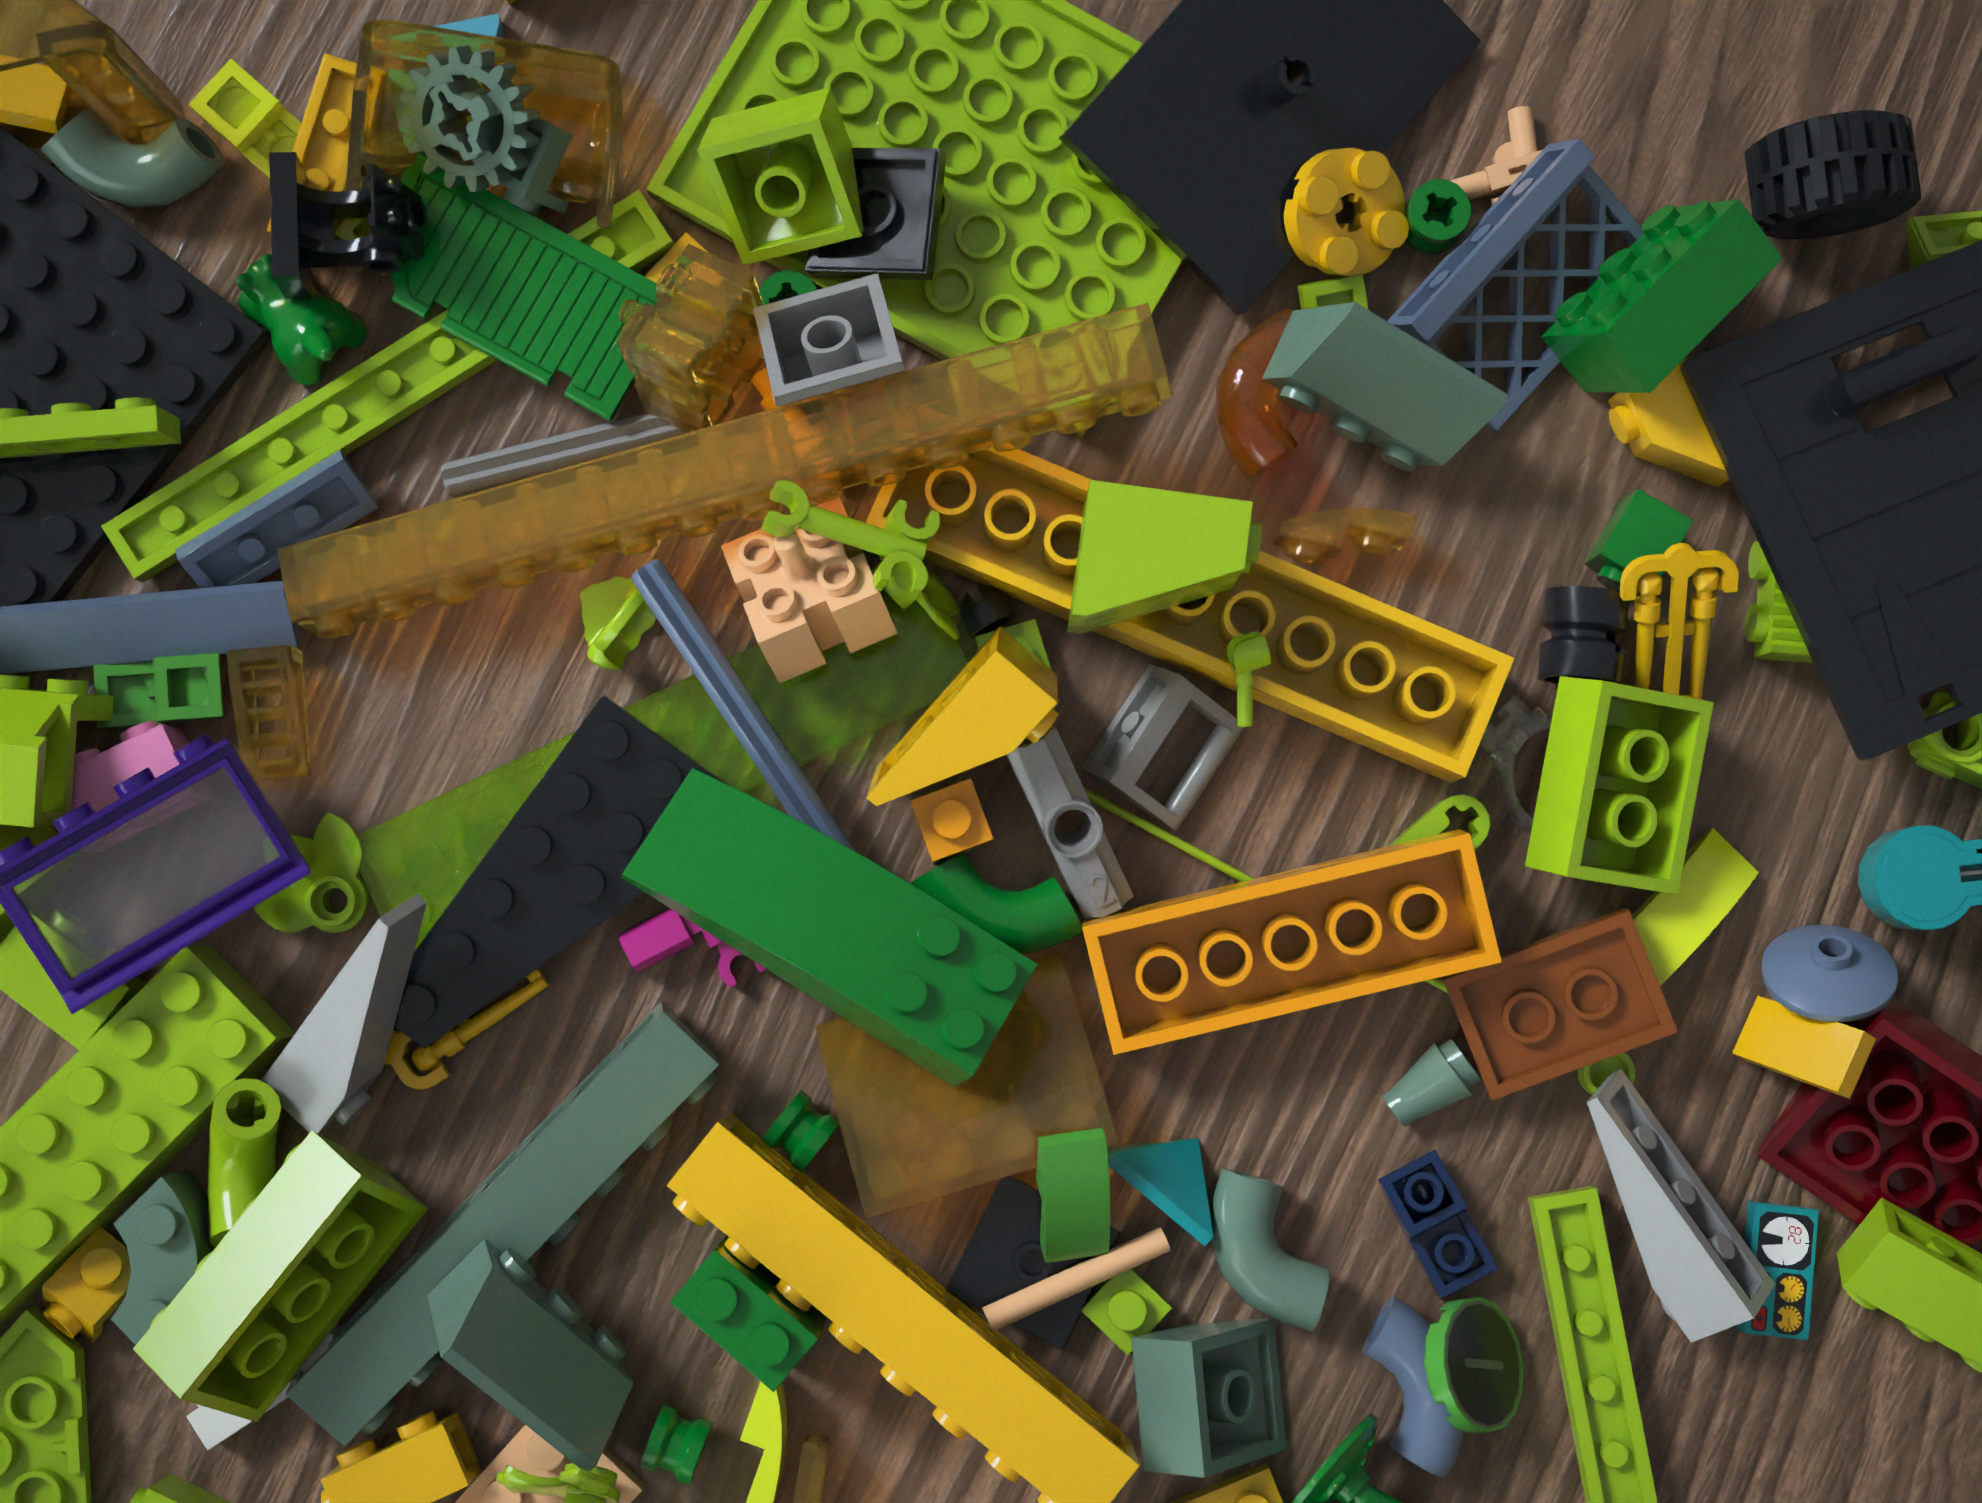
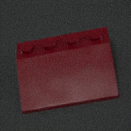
(1901, 1134)

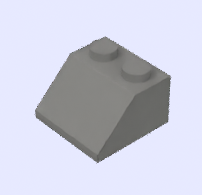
(828, 340)

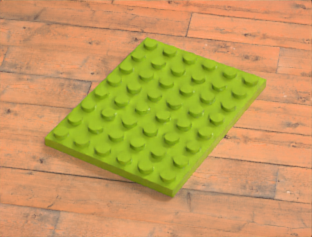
(993, 85)

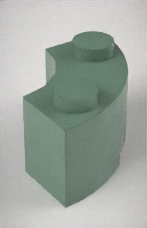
(165, 1244)

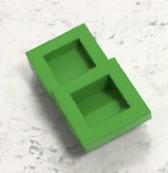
(162, 690)
(1074, 1194)

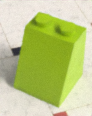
(1156, 551)

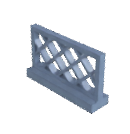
(1502, 237)

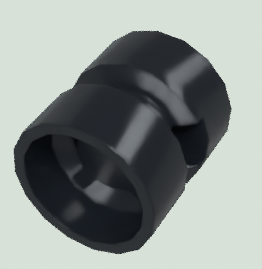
(1583, 634)

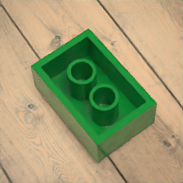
(1661, 296)

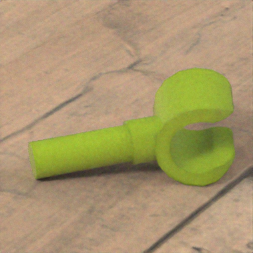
(1245, 655)

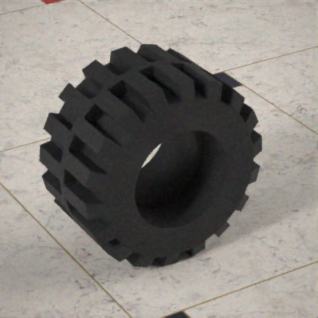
(1833, 174)

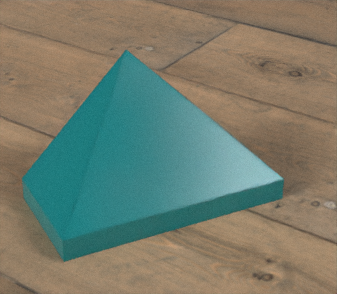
(1170, 1178)

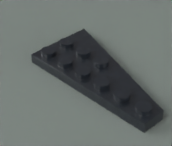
(547, 872)

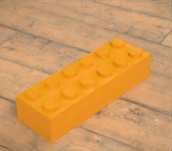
(1291, 941)

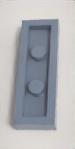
(304, 508)

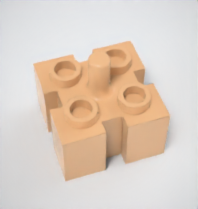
(806, 596)

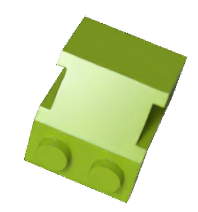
(40, 746)

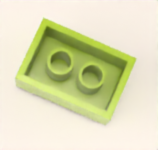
(1619, 784)

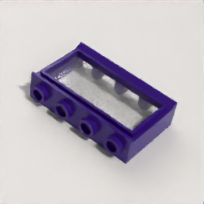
(147, 871)

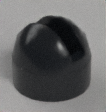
(987, 613)

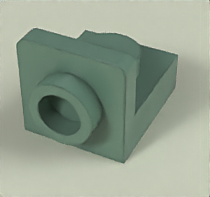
(531, 184)

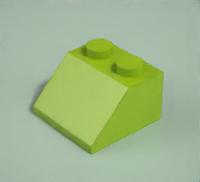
(783, 176)

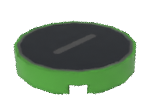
(1474, 1365)

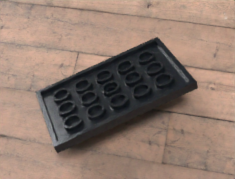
(1237, 99)

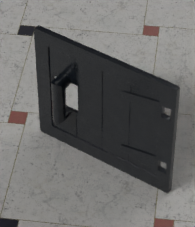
(1871, 527)

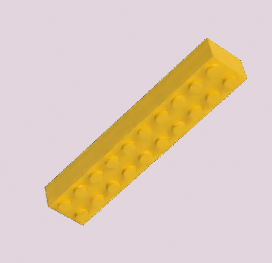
(1331, 649)

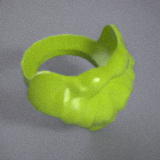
(614, 620)

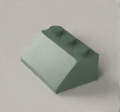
(1380, 385)
(531, 1351)

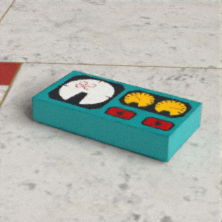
(1785, 1246)

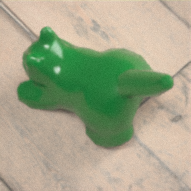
(300, 329)

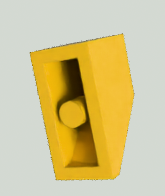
(1668, 429)

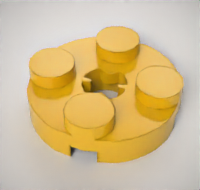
(1378, 217)

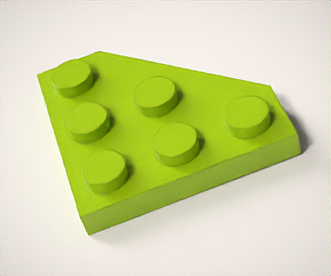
(42, 1415)

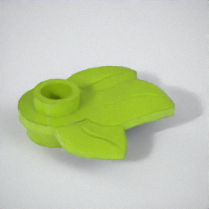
(934, 599)
(332, 868)
(573, 1484)

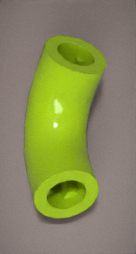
(240, 1150)

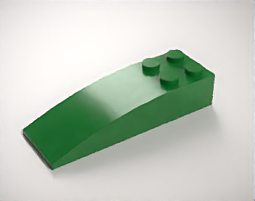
(832, 925)

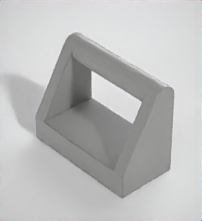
(1141, 729)

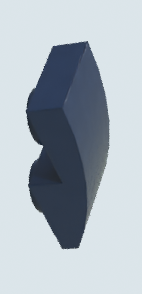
(1437, 1224)

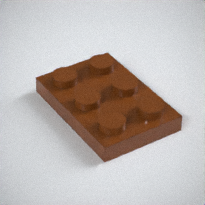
(1560, 1004)

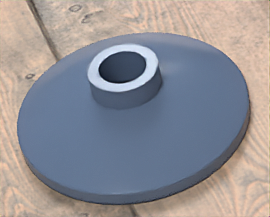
(1829, 973)

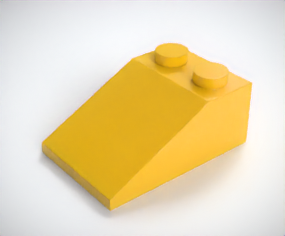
(976, 718)

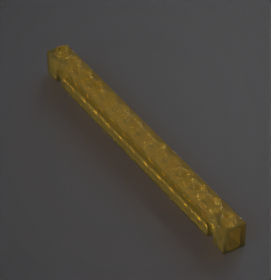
(727, 473)

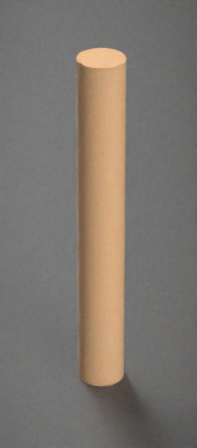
(1076, 1279)

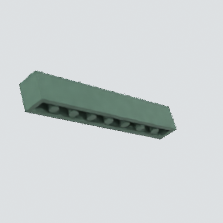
(515, 1207)

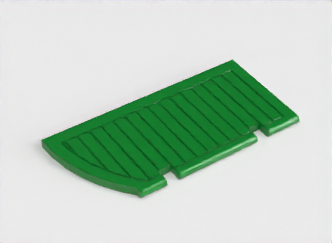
(521, 290)

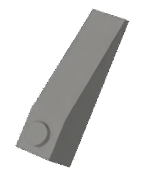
(349, 1031)
(1684, 1237)

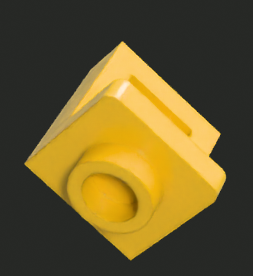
(88, 1286)

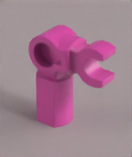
(669, 934)

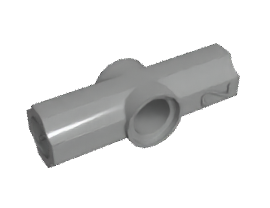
(1085, 854)

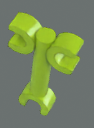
(899, 543)

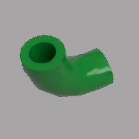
(1021, 919)

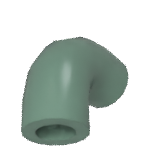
(133, 174)
(1253, 1259)

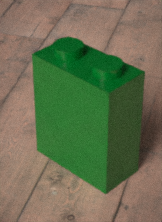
(749, 1315)

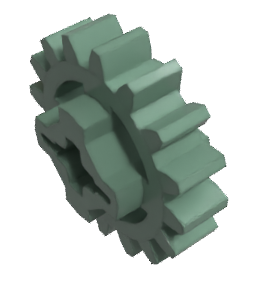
(441, 111)

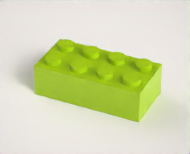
(280, 1279)

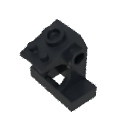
(306, 225)

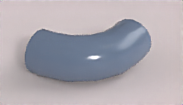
(1423, 1431)

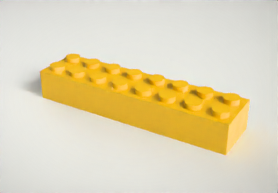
(902, 1318)

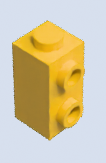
(419, 1467)

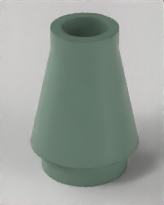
(1433, 1082)

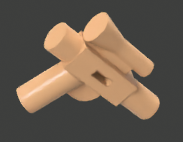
(1508, 159)

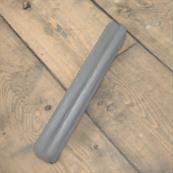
(552, 453)

